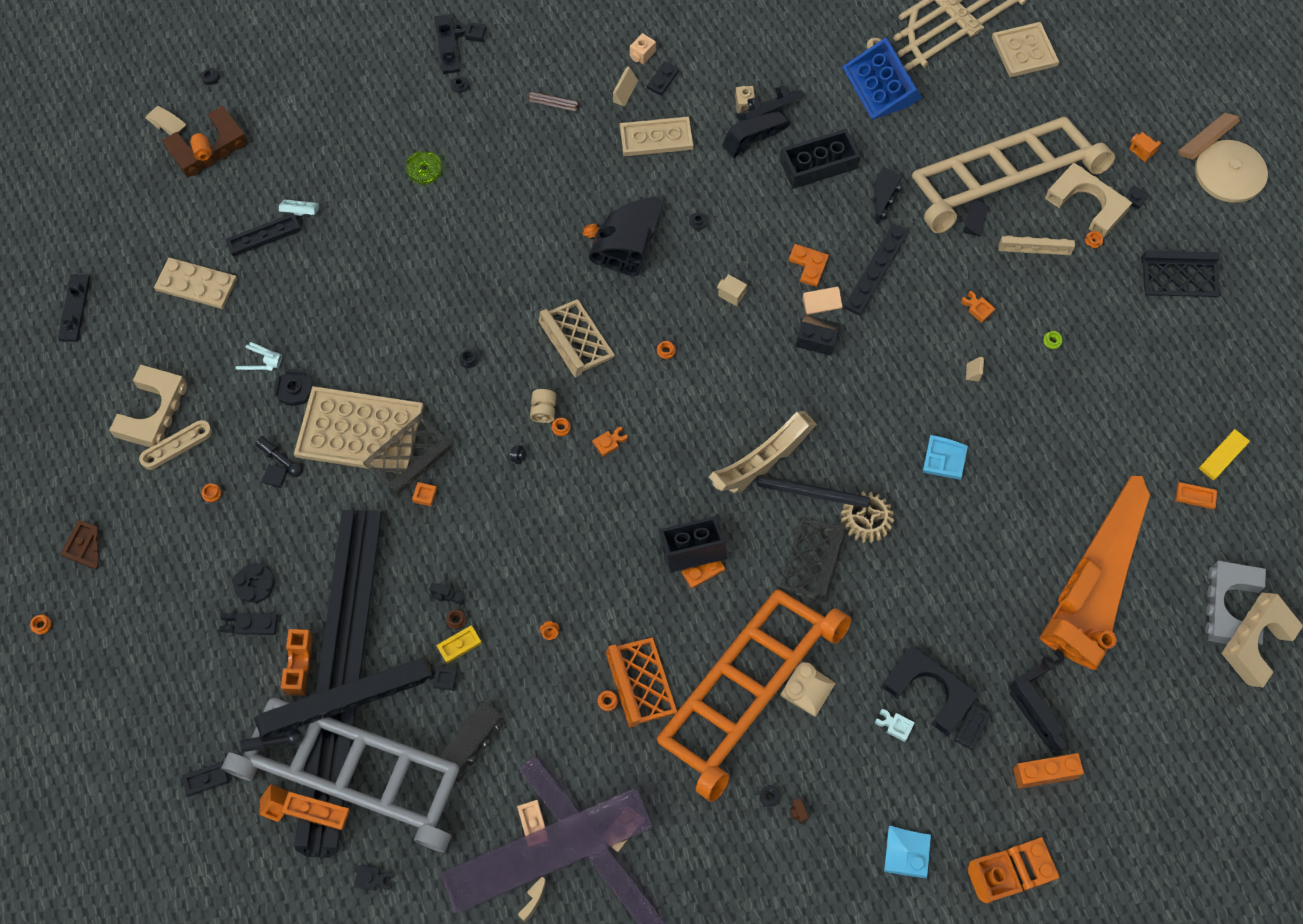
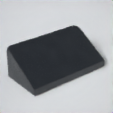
(975, 218)

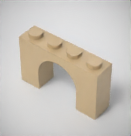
(1077, 180)
(151, 430)
(1243, 647)

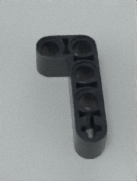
(754, 130)

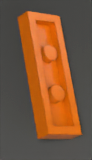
(315, 811)

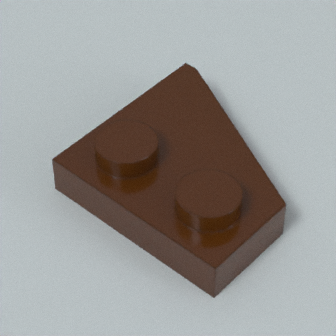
(83, 545)

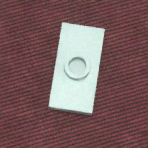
(298, 207)

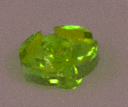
(426, 159)

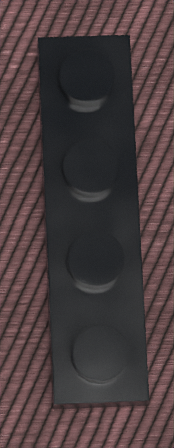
(263, 234)

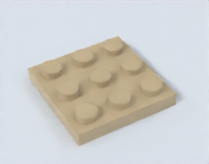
(1025, 49)

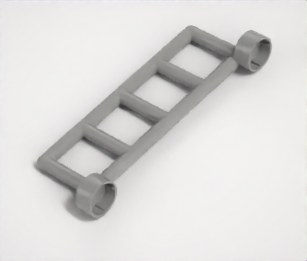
(427, 834)

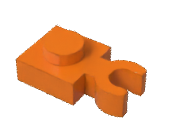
(978, 308)
(607, 443)

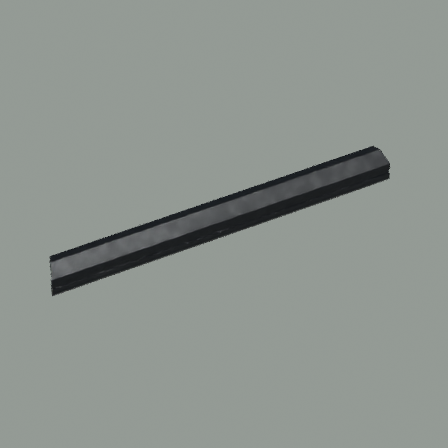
(341, 662)

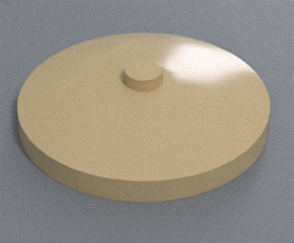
(1231, 171)

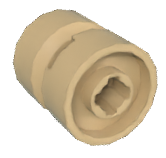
(543, 406)

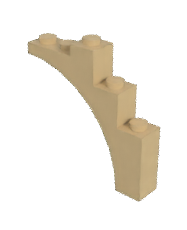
(759, 462)

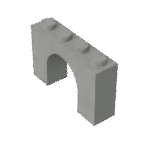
(1226, 577)

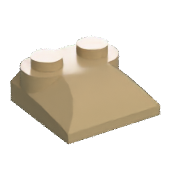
(807, 688)

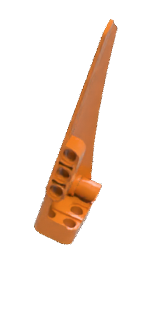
(1095, 588)

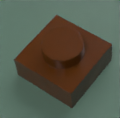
(798, 811)

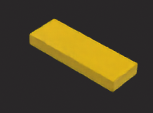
(1224, 454)

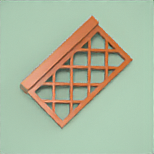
(624, 687)

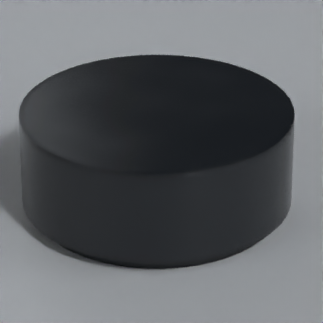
(210, 76)

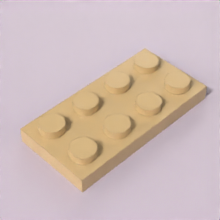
(656, 136)
(195, 283)

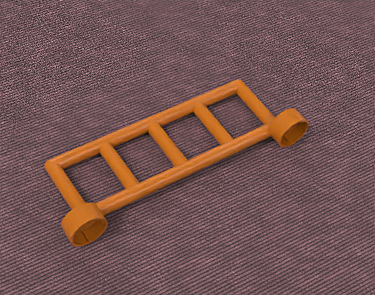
(713, 778)

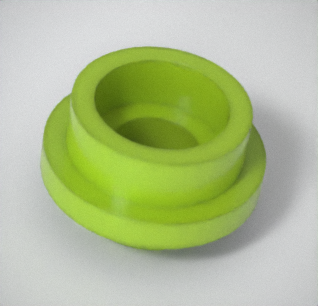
(1052, 335)

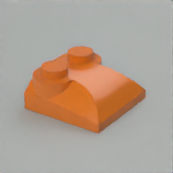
(994, 877)

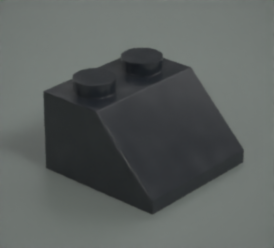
(817, 335)

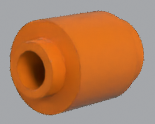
(200, 147)

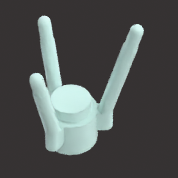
(271, 358)

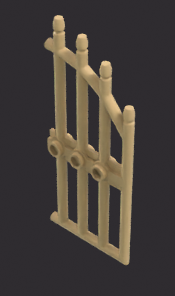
(958, 15)

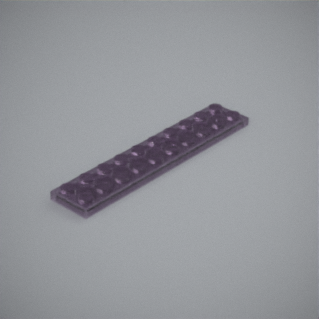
(546, 851)

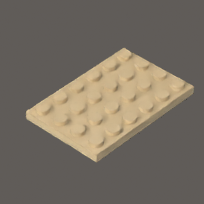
(352, 426)

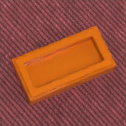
(1196, 495)

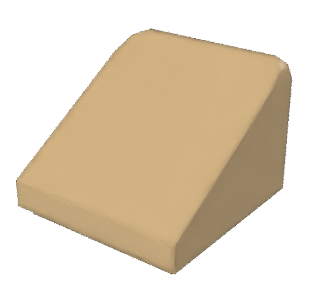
(975, 369)

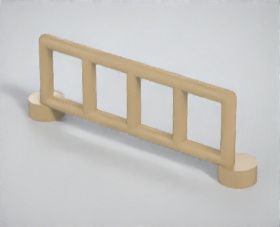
(941, 215)

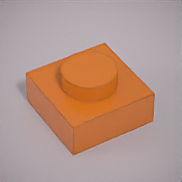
(424, 494)

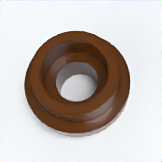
(456, 613)

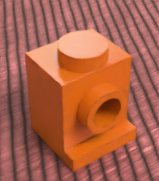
(1144, 146)

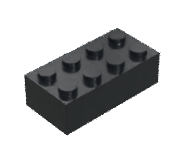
(819, 158)

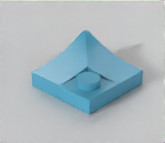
(945, 457)
(907, 852)

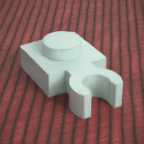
(898, 726)

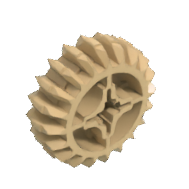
(881, 513)

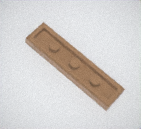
(1208, 136)

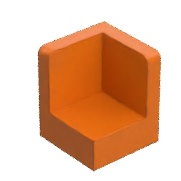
(272, 802)

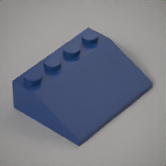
(882, 80)

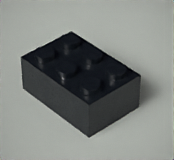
(693, 544)

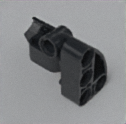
(626, 236)

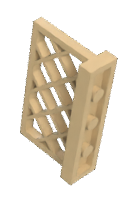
(561, 341)

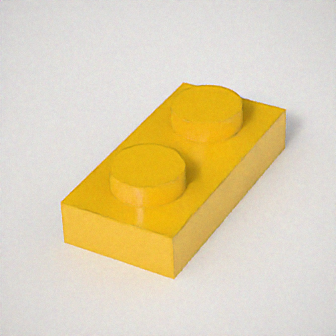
(459, 644)

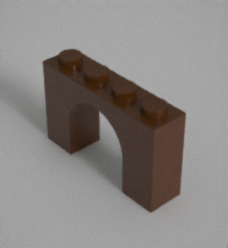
(229, 140)

